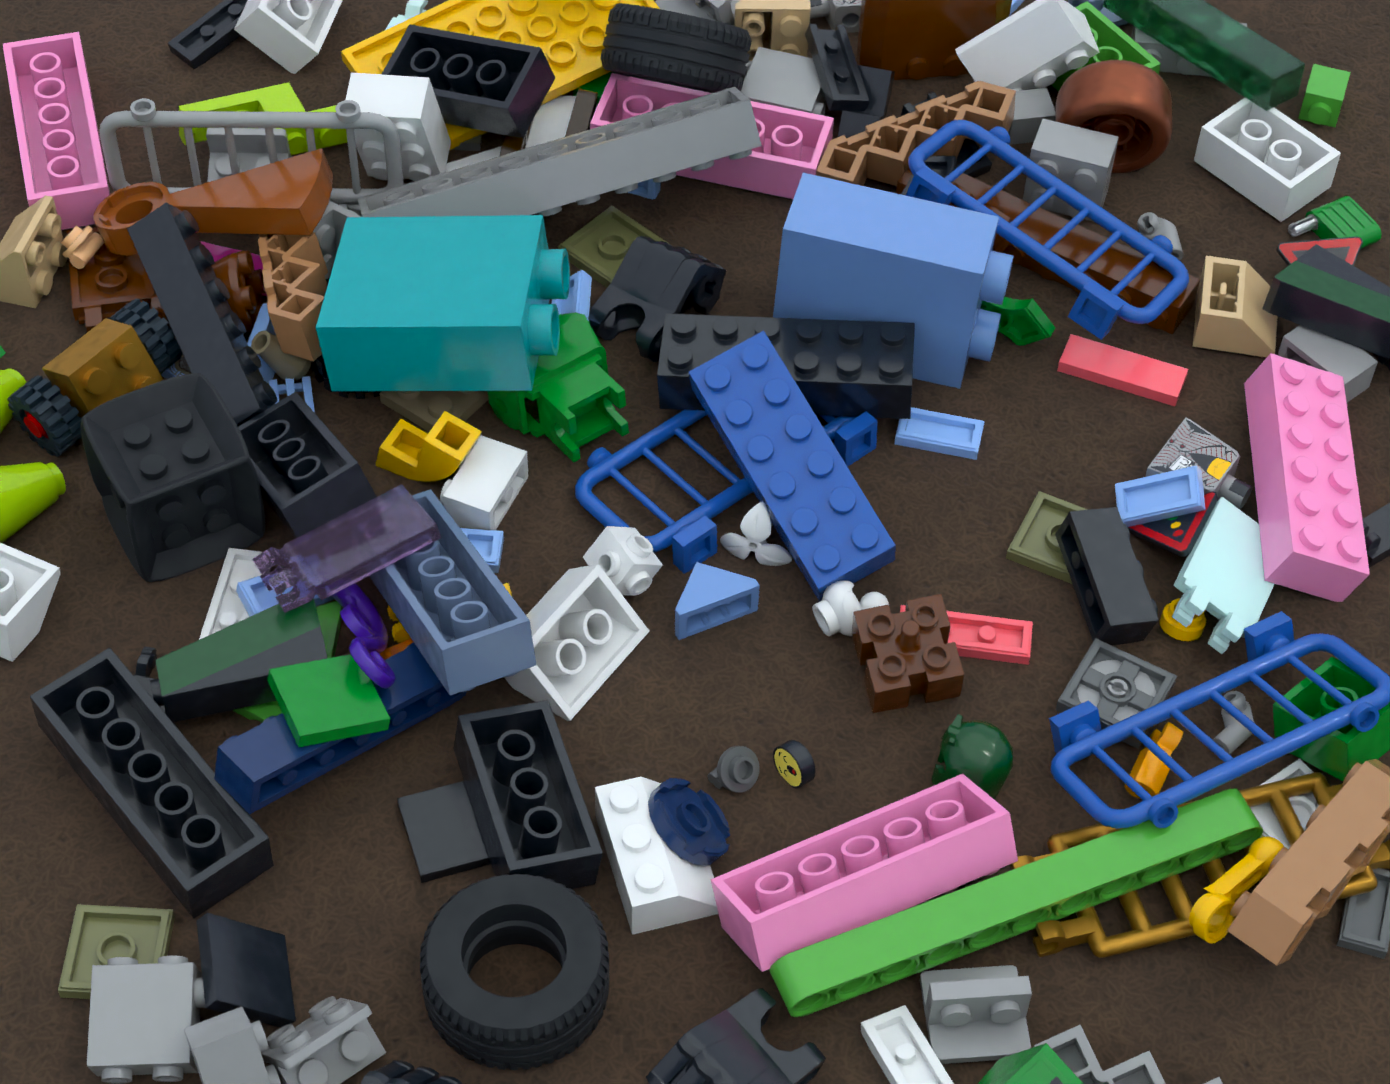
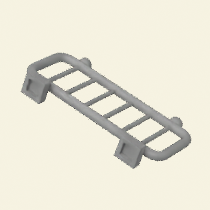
(347, 117)

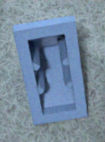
(713, 599)

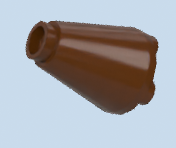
(243, 284)

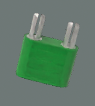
(1339, 220)

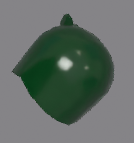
(977, 752)

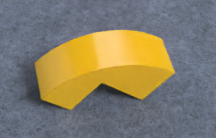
(427, 455)

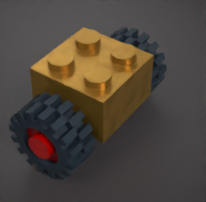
(100, 366)

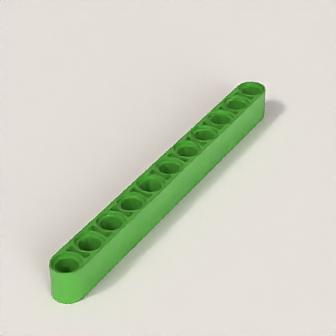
(1012, 903)

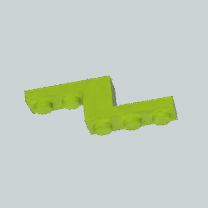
(268, 99)

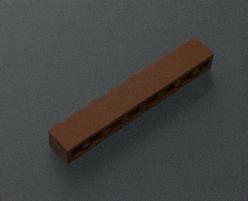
(1078, 246)

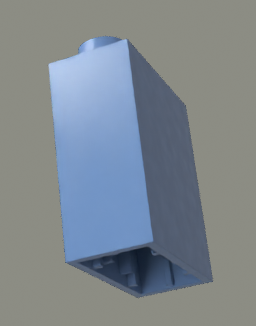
(894, 260)

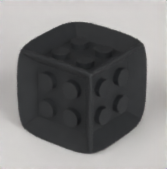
(173, 476)

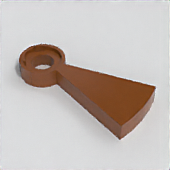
(269, 199)

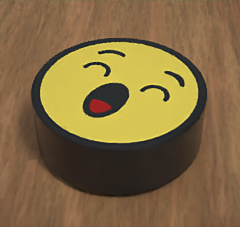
(794, 763)

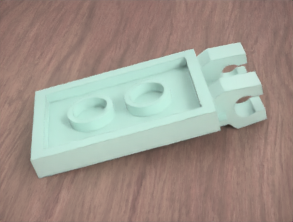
(1224, 575)

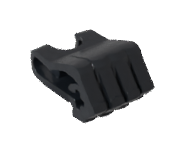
(651, 283)
(735, 1051)

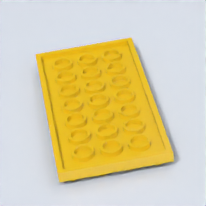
(565, 30)

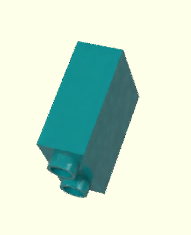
(441, 303)

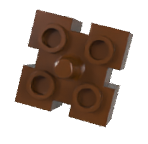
(907, 653)

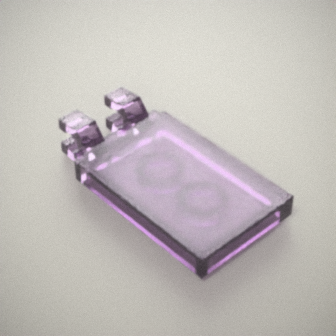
(347, 548)

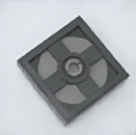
(1116, 685)

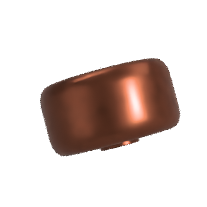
(1122, 102)

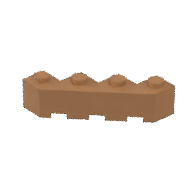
(886, 145)
(294, 289)
(1318, 866)

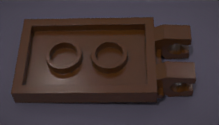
(107, 285)

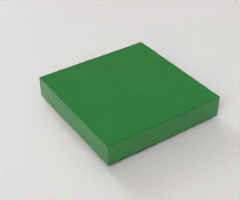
(327, 700)

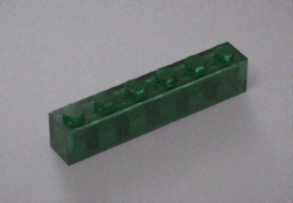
(1217, 47)

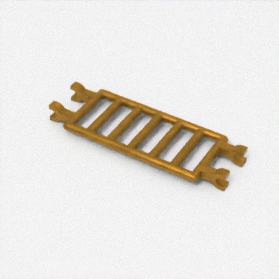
(1086, 928)

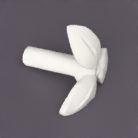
(757, 528)

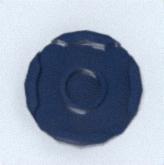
(689, 822)

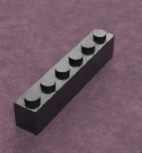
(200, 311)

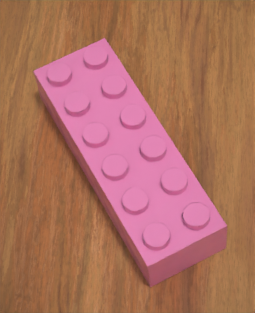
(57, 126)
(789, 137)
(1305, 479)
(864, 870)

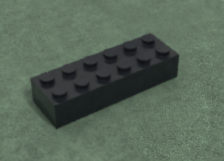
(835, 363)
(152, 782)

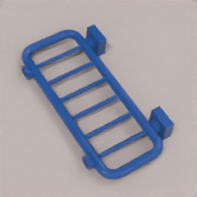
(1095, 306)
(695, 535)
(1268, 647)

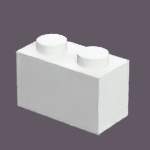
(485, 484)

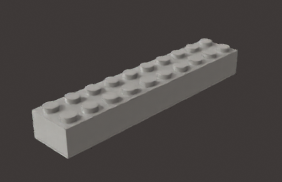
(583, 163)

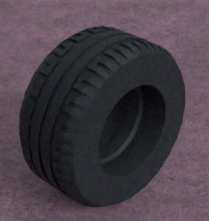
(675, 48)
(523, 1028)

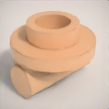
(81, 245)

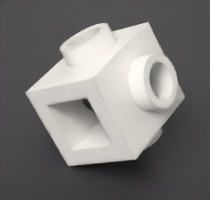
(625, 559)

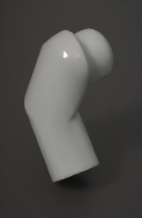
(1151, 226)
(1234, 732)

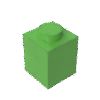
(1324, 95)

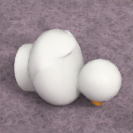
(838, 604)

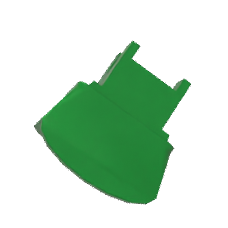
(570, 392)

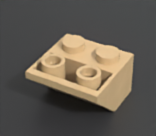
(775, 24)
(31, 254)
(1231, 310)

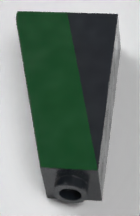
(1333, 300)
(234, 663)

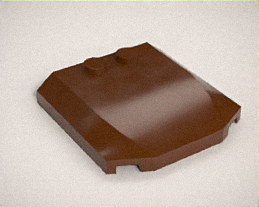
(922, 35)

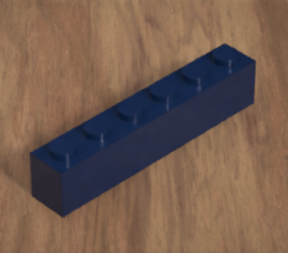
(269, 764)

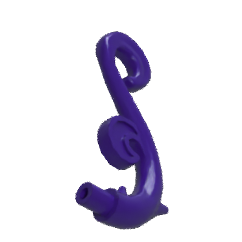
(371, 634)

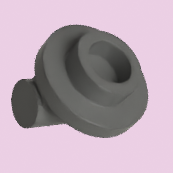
(736, 770)

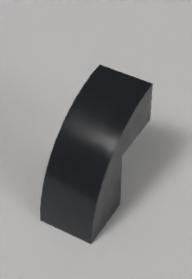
(878, 88)

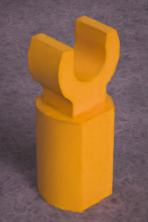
(1150, 770)

